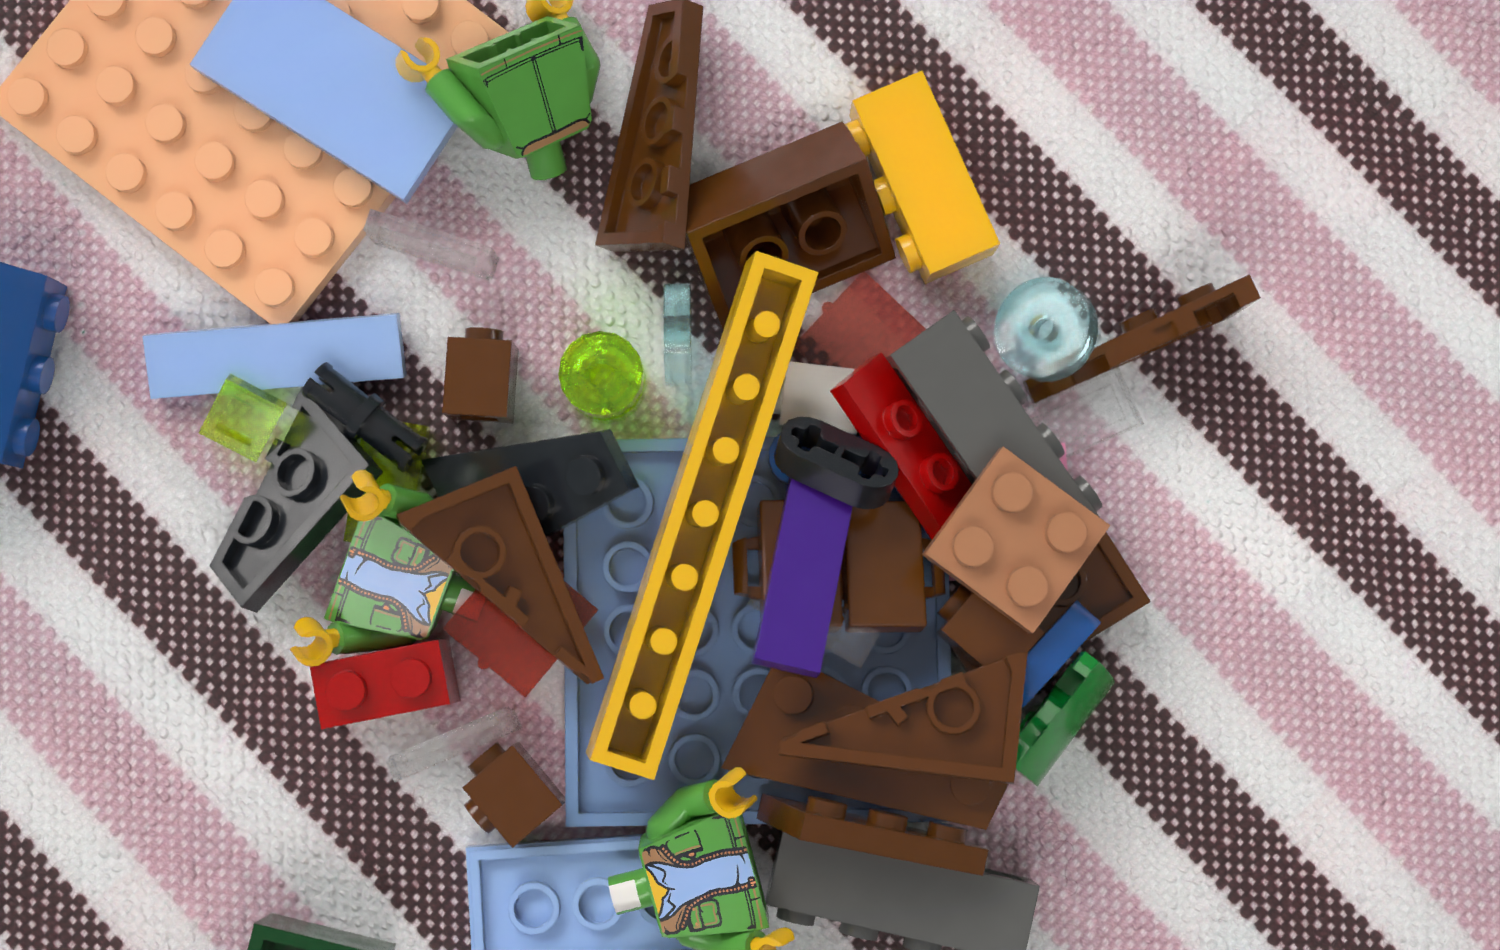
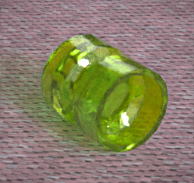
(603, 377)

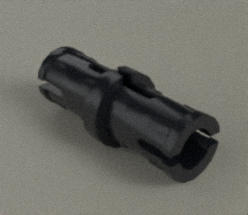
(364, 417)

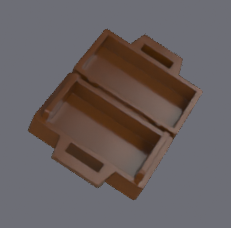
(878, 572)

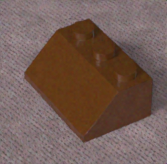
(796, 203)

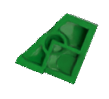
(1056, 721)

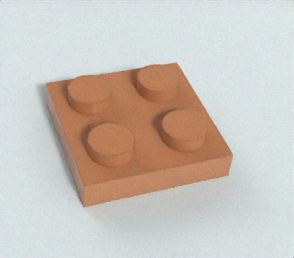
(1016, 540)

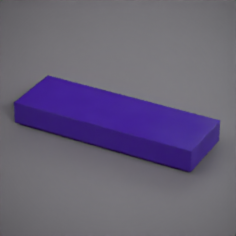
(802, 581)

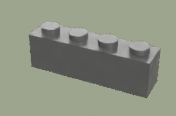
(977, 406)
(900, 898)

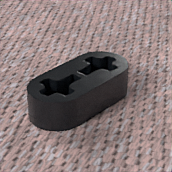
(835, 462)

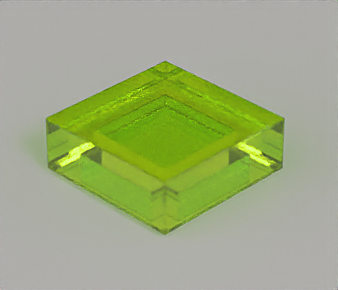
(243, 418)

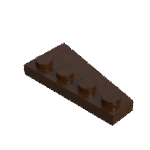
(654, 149)

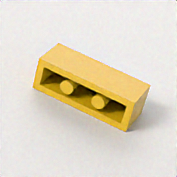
(922, 179)

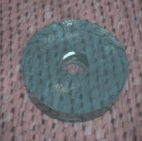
(677, 334)
(1068, 343)

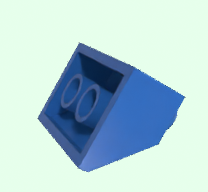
(30, 316)

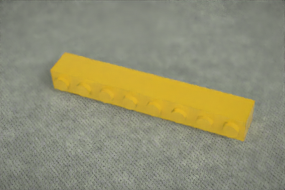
(701, 515)

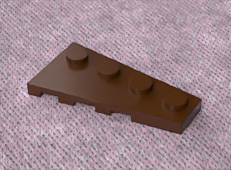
(799, 701)

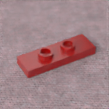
(893, 420)

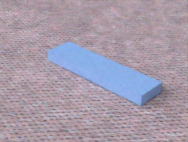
(274, 354)

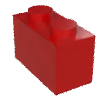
(385, 683)

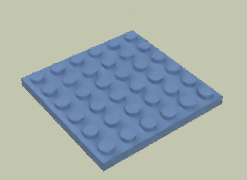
(606, 566)

